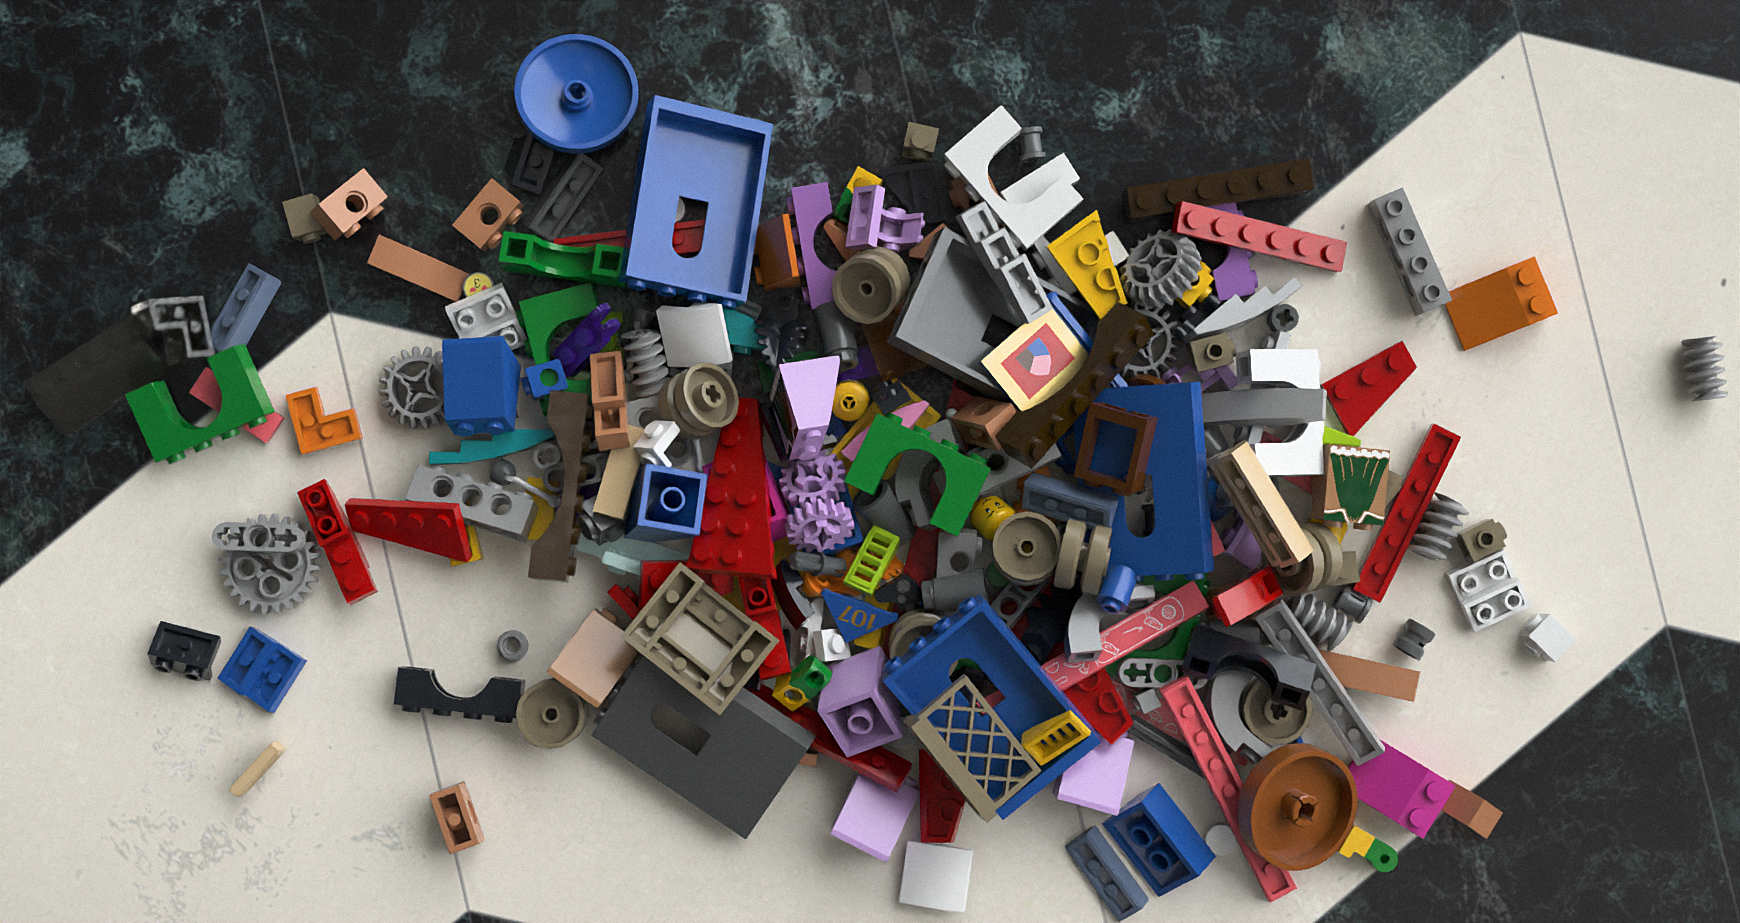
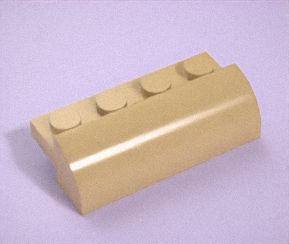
(1260, 505)

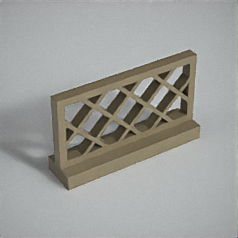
(951, 765)

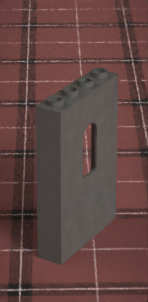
(952, 309)
(738, 766)

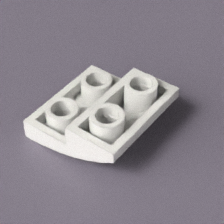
(487, 315)
(694, 334)
(1487, 590)
(936, 876)

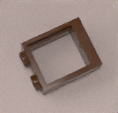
(1136, 475)

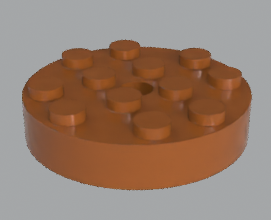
(1297, 806)

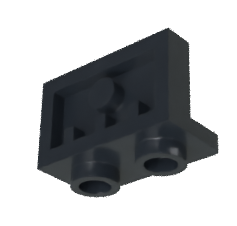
(183, 651)

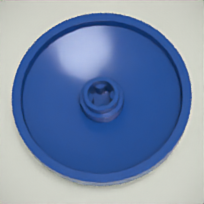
(576, 93)

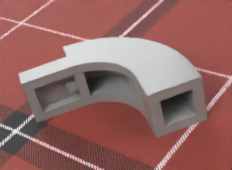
(916, 471)
(1082, 630)
(1222, 708)

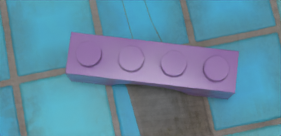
(812, 209)
(1234, 273)

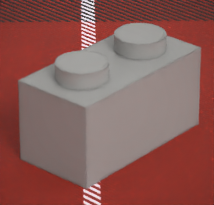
(1145, 700)

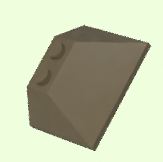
(699, 639)

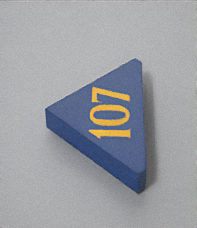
(856, 616)

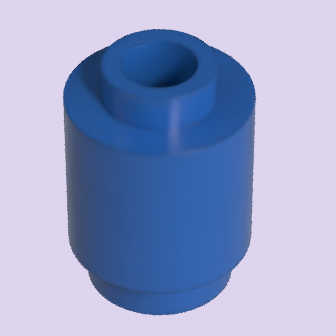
(1116, 589)

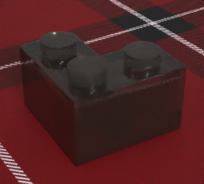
(181, 323)

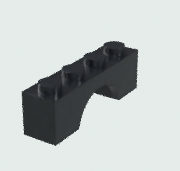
(1284, 675)
(421, 689)

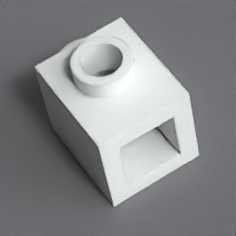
(1547, 637)

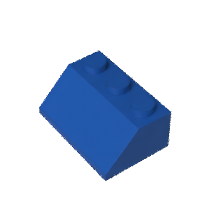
(1159, 840)

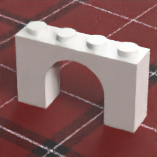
(970, 162)
(1033, 186)
(1286, 368)

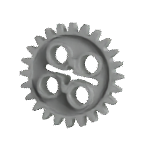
(255, 587)

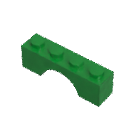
(538, 257)

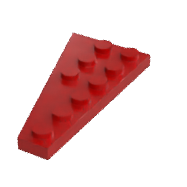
(737, 503)
(1094, 695)

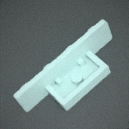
(627, 553)

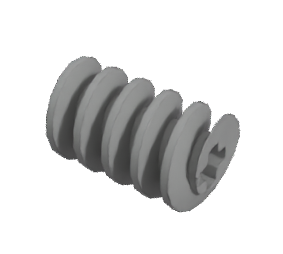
(648, 360)
(1704, 368)
(1438, 528)
(1319, 619)

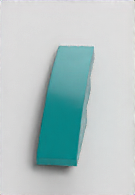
(500, 446)

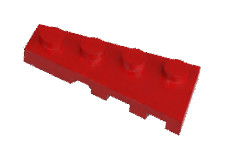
(416, 524)

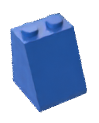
(480, 385)
(665, 504)

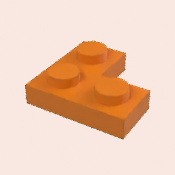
(316, 430)

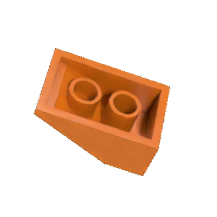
(776, 255)
(1500, 303)

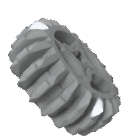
(1154, 263)
(1145, 354)
(413, 400)

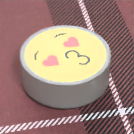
(477, 282)

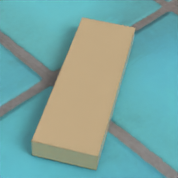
(619, 479)

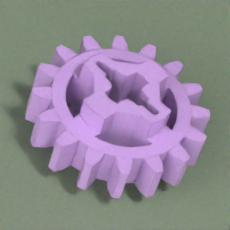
(813, 480)
(819, 525)

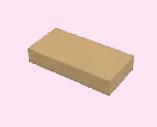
(257, 769)

